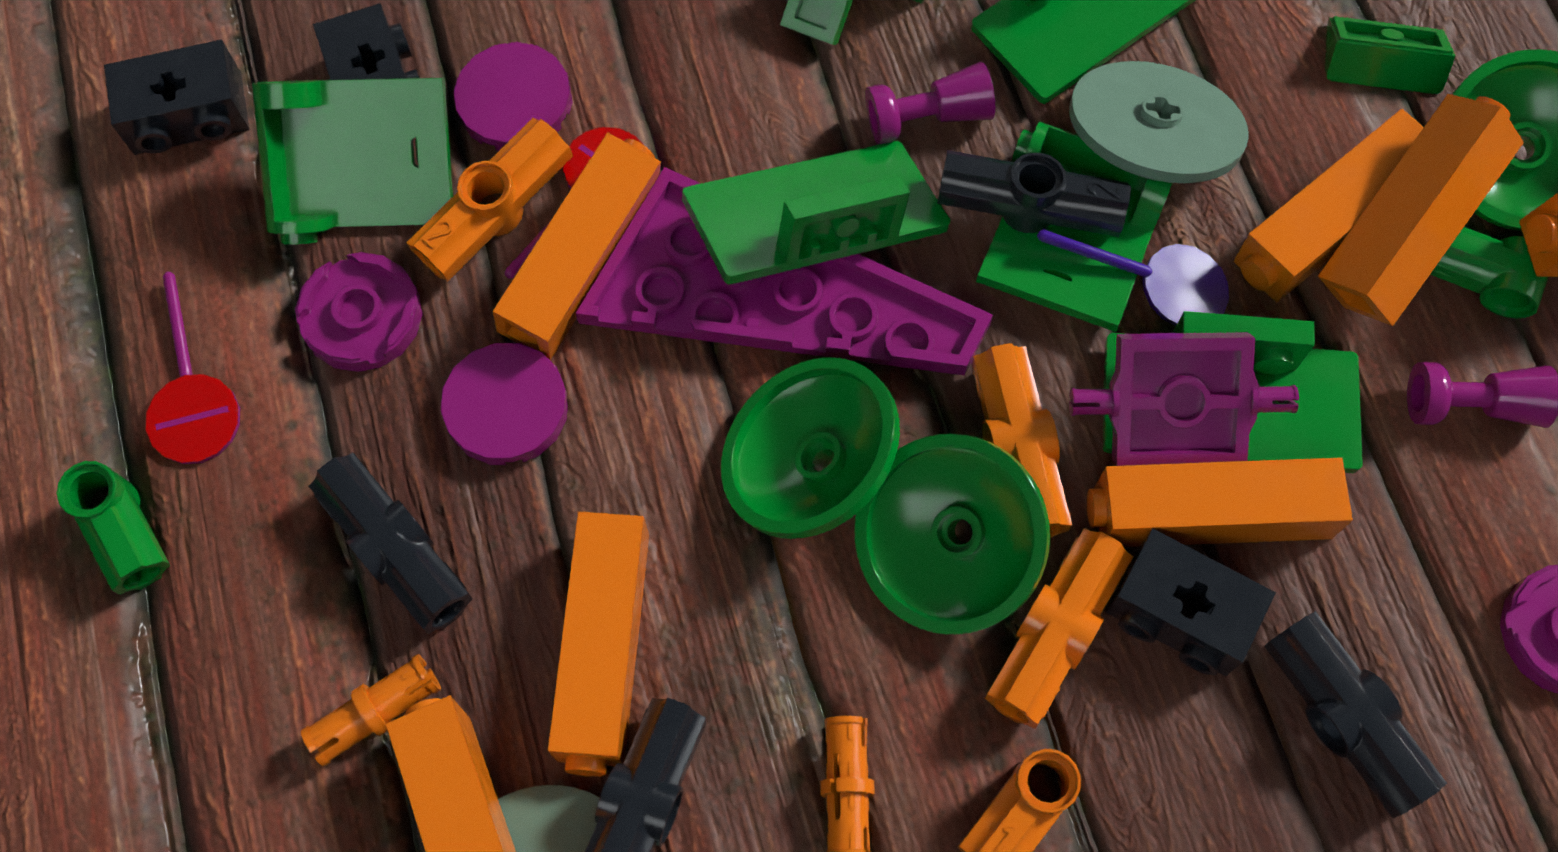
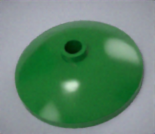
(1529, 90)
(790, 434)
(911, 543)

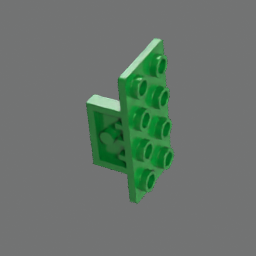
(1060, 41)
(813, 211)
(1285, 356)

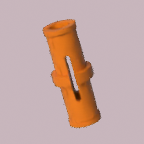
(370, 710)
(847, 784)

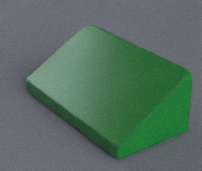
(1387, 55)

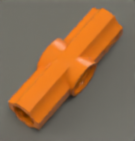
(467, 225)
(1020, 424)
(1059, 628)

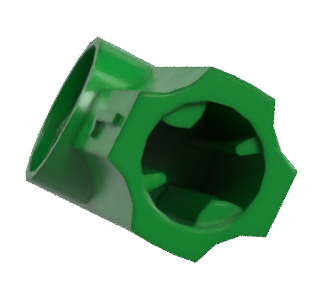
(1495, 270)
(115, 528)

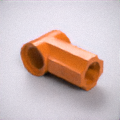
(1015, 817)

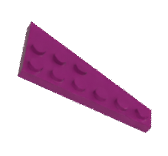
(839, 308)

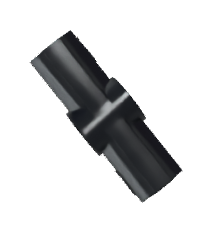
(1034, 193)
(390, 543)
(1355, 715)
(646, 789)

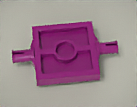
(1183, 398)

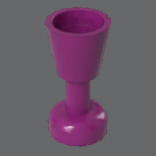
(956, 97)
(1514, 395)

